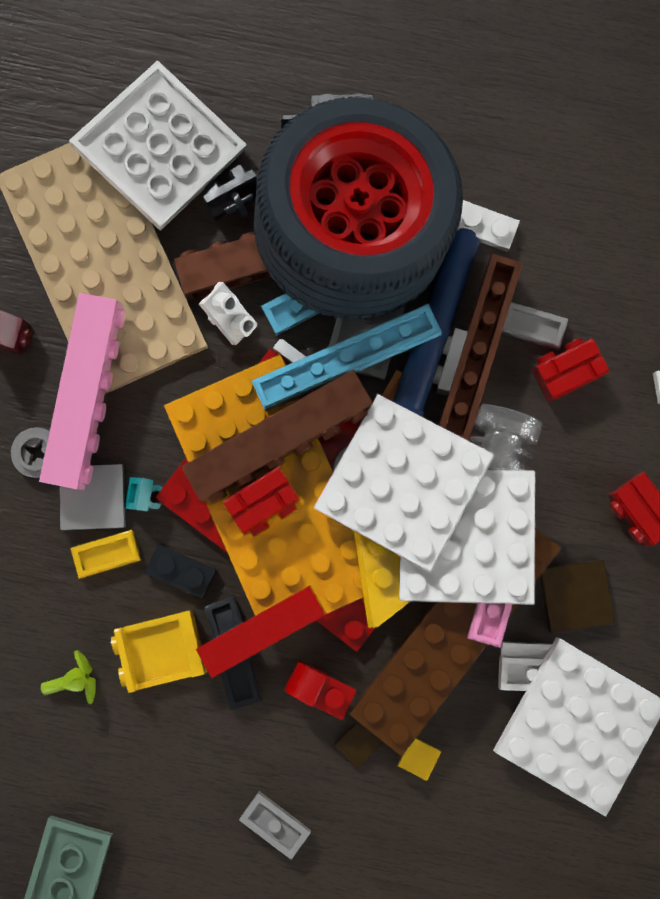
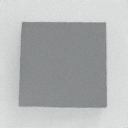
(99, 504)

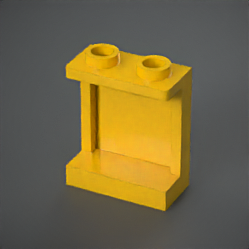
(158, 651)

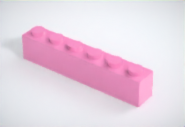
(82, 392)

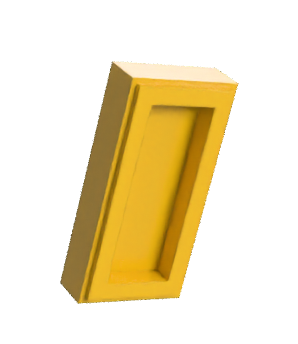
(105, 554)

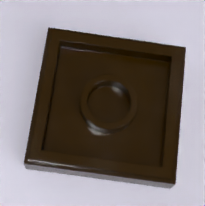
(577, 596)

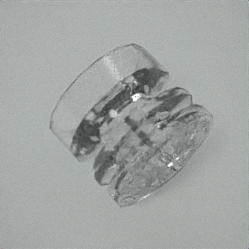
(504, 434)

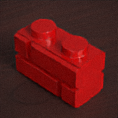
(570, 369)
(262, 502)
(640, 506)

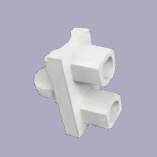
(228, 314)

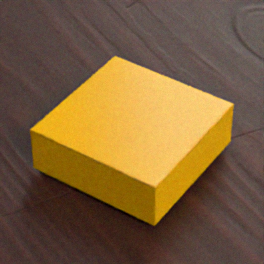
(419, 759)

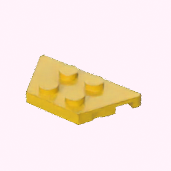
(379, 580)

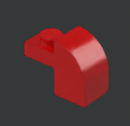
(319, 689)

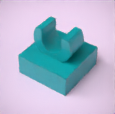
(139, 494)

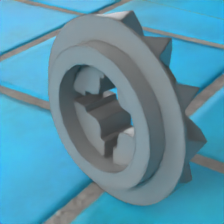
(20, 455)

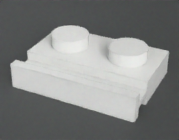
(520, 664)

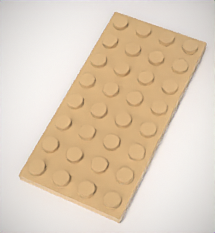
(102, 246)

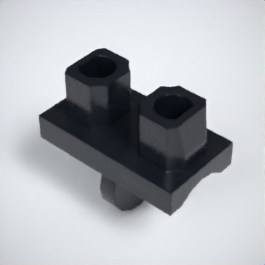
(233, 195)

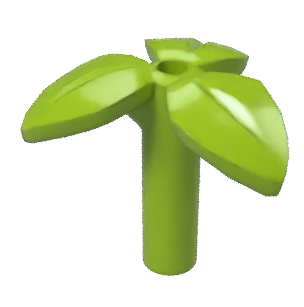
(74, 680)

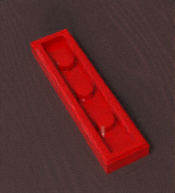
(261, 631)

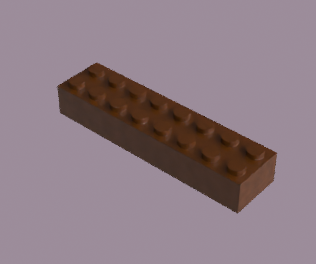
(428, 667)

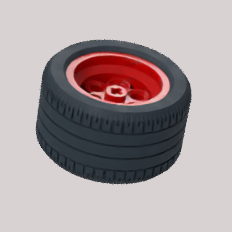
(353, 156)

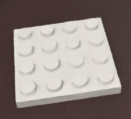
(158, 145)
(404, 482)
(488, 551)
(580, 726)

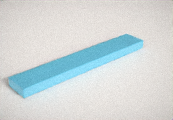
(351, 354)

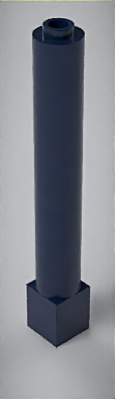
(444, 302)

